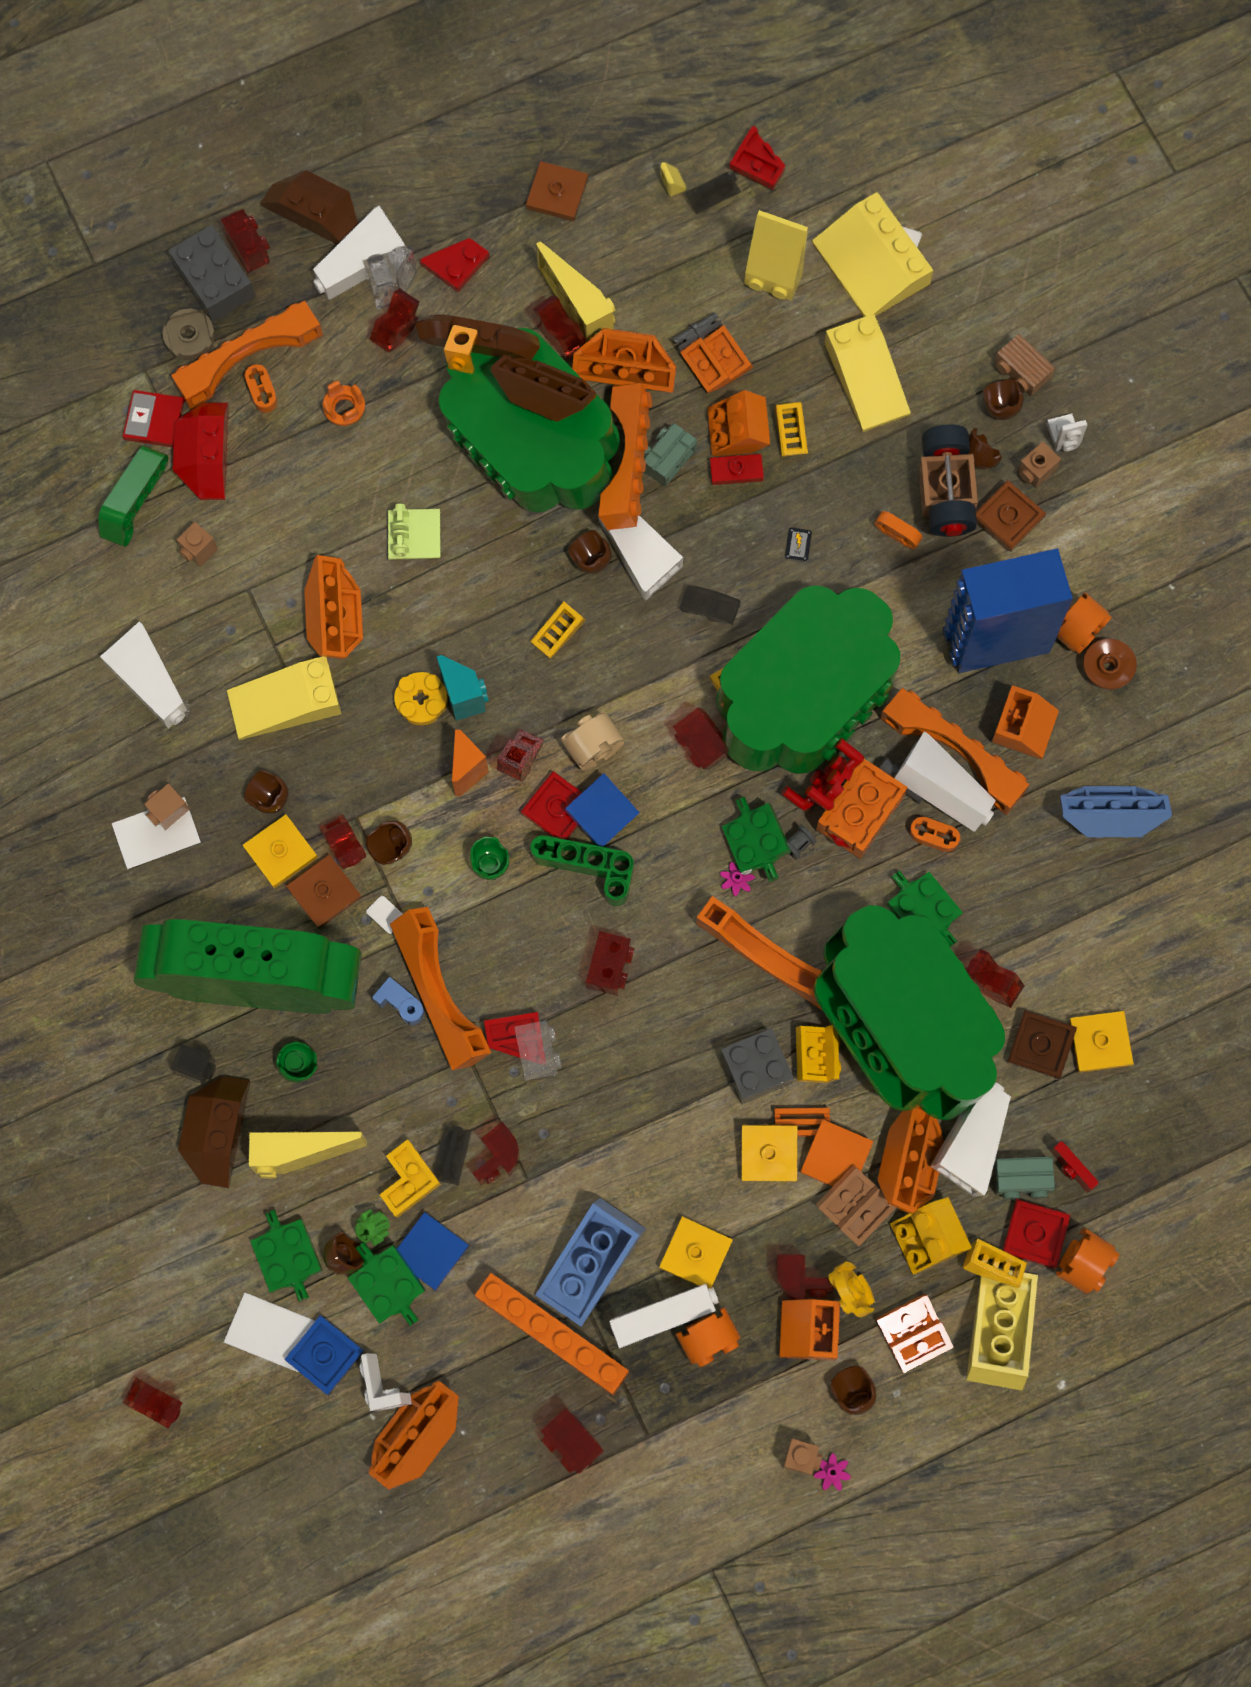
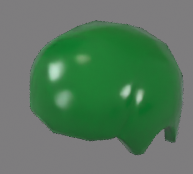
(488, 858)
(296, 1062)

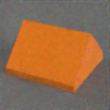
(468, 764)

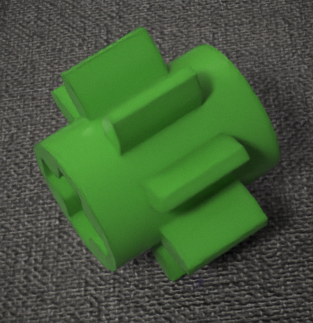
(372, 1227)

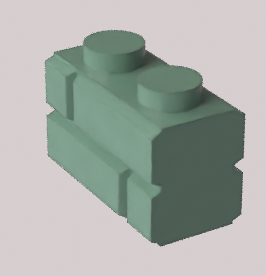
(669, 454)
(1024, 1176)

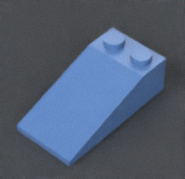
(590, 1261)

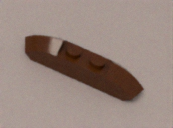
(491, 338)

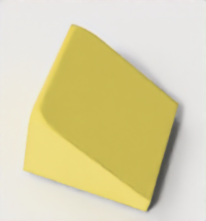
(672, 179)

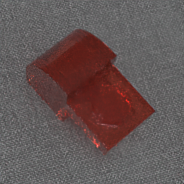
(397, 323)
(558, 328)
(519, 755)
(343, 842)
(994, 980)
(505, 1155)
(792, 1279)
(153, 1403)

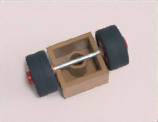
(948, 481)

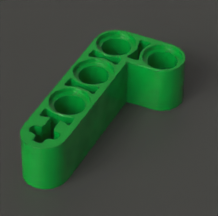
(130, 494)
(580, 863)

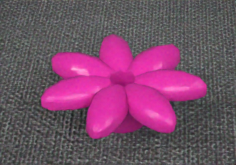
(736, 883)
(839, 1474)

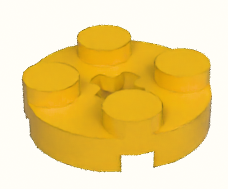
(421, 683)
(853, 1290)

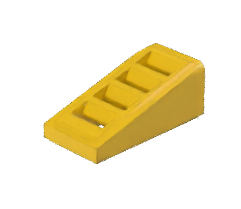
(800, 429)
(550, 624)
(991, 1271)

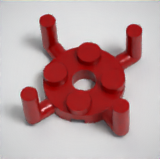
(828, 782)

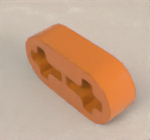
(266, 387)
(898, 530)
(931, 839)

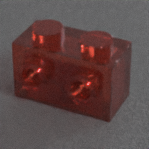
(245, 240)
(702, 739)
(609, 962)
(571, 1441)

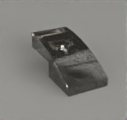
(710, 603)

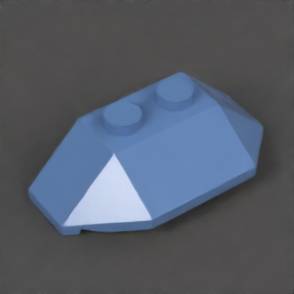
(1115, 810)

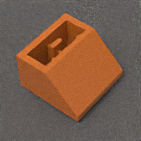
(738, 424)
(1025, 722)
(809, 1329)

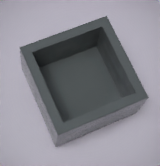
(756, 1066)

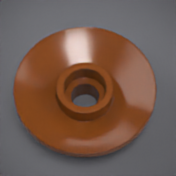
(1113, 653)

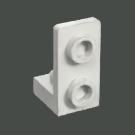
(1066, 433)
(374, 1395)

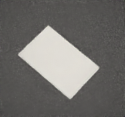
(144, 842)
(266, 1329)

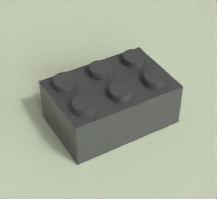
(211, 273)

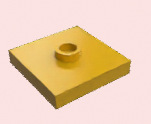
(280, 851)
(1101, 1042)
(769, 1153)
(695, 1253)

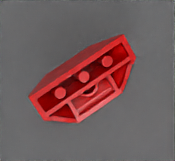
(202, 450)

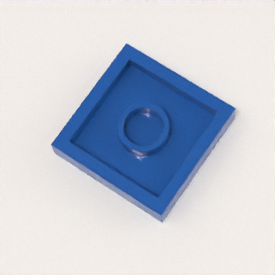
(601, 811)
(431, 1251)
(324, 1355)

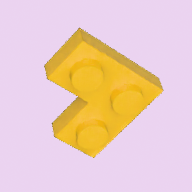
(415, 1181)

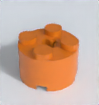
(1081, 621)
(1087, 1261)
(708, 1337)

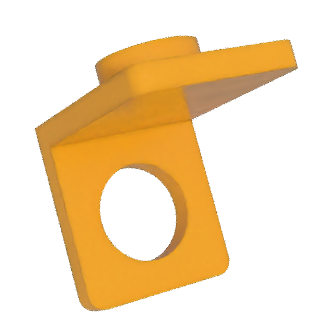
(459, 356)

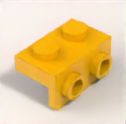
(817, 1054)

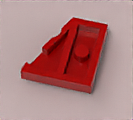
(757, 160)
(502, 1034)

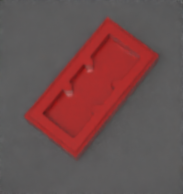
(736, 469)
(1073, 1167)

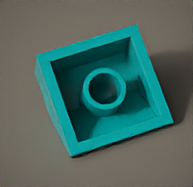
(464, 689)

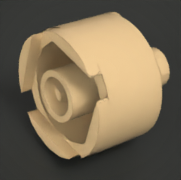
(593, 740)

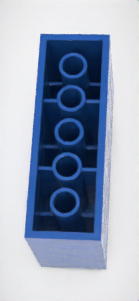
(1007, 610)

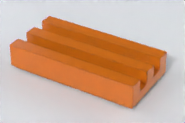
(801, 1111)

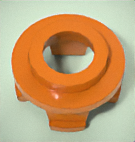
(340, 392)

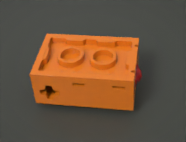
(862, 809)

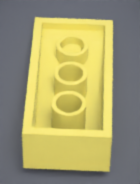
(776, 256)
(577, 295)
(867, 372)
(284, 699)
(290, 1151)
(1002, 1333)

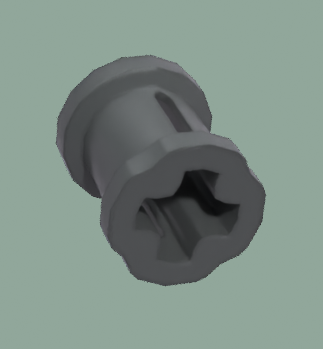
(800, 841)

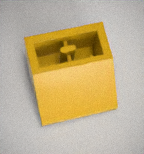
(930, 1235)

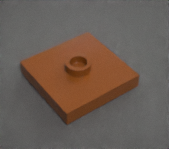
(557, 191)
(1009, 515)
(324, 891)

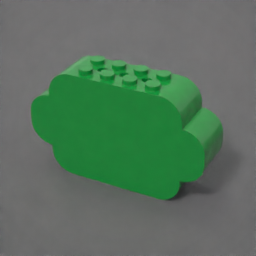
(523, 451)
(808, 679)
(247, 966)
(909, 1012)

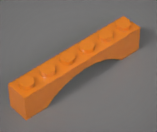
(291, 328)
(621, 499)
(911, 717)
(418, 942)
(748, 942)
(552, 1334)

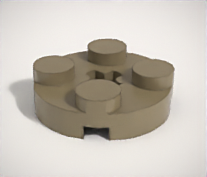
(197, 345)

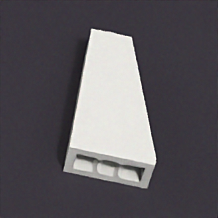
(344, 264)
(645, 556)
(144, 674)
(945, 783)
(973, 1143)
(663, 1315)

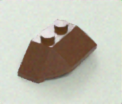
(313, 205)
(542, 387)
(213, 1129)

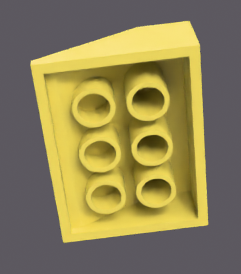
(873, 257)

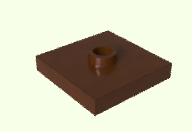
(1042, 1045)

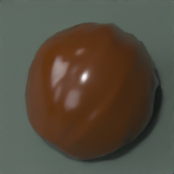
(1003, 399)
(984, 455)
(590, 552)
(266, 792)
(389, 842)
(341, 1255)
(854, 1390)

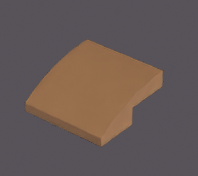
(855, 1205)

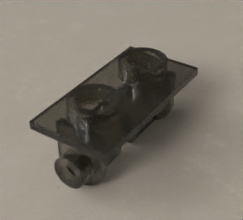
(713, 192)
(452, 1155)

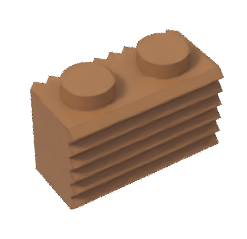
(1024, 365)

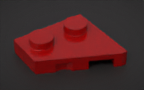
(456, 263)

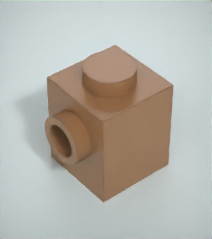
(1038, 465)
(196, 545)
(165, 807)
(802, 1457)

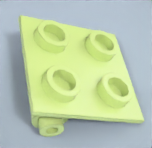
(413, 533)

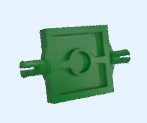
(756, 839)
(925, 899)
(286, 1256)
(386, 1284)

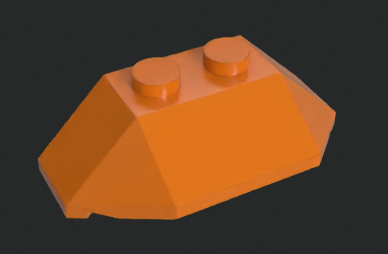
(625, 359)
(332, 608)
(906, 1160)
(414, 1436)

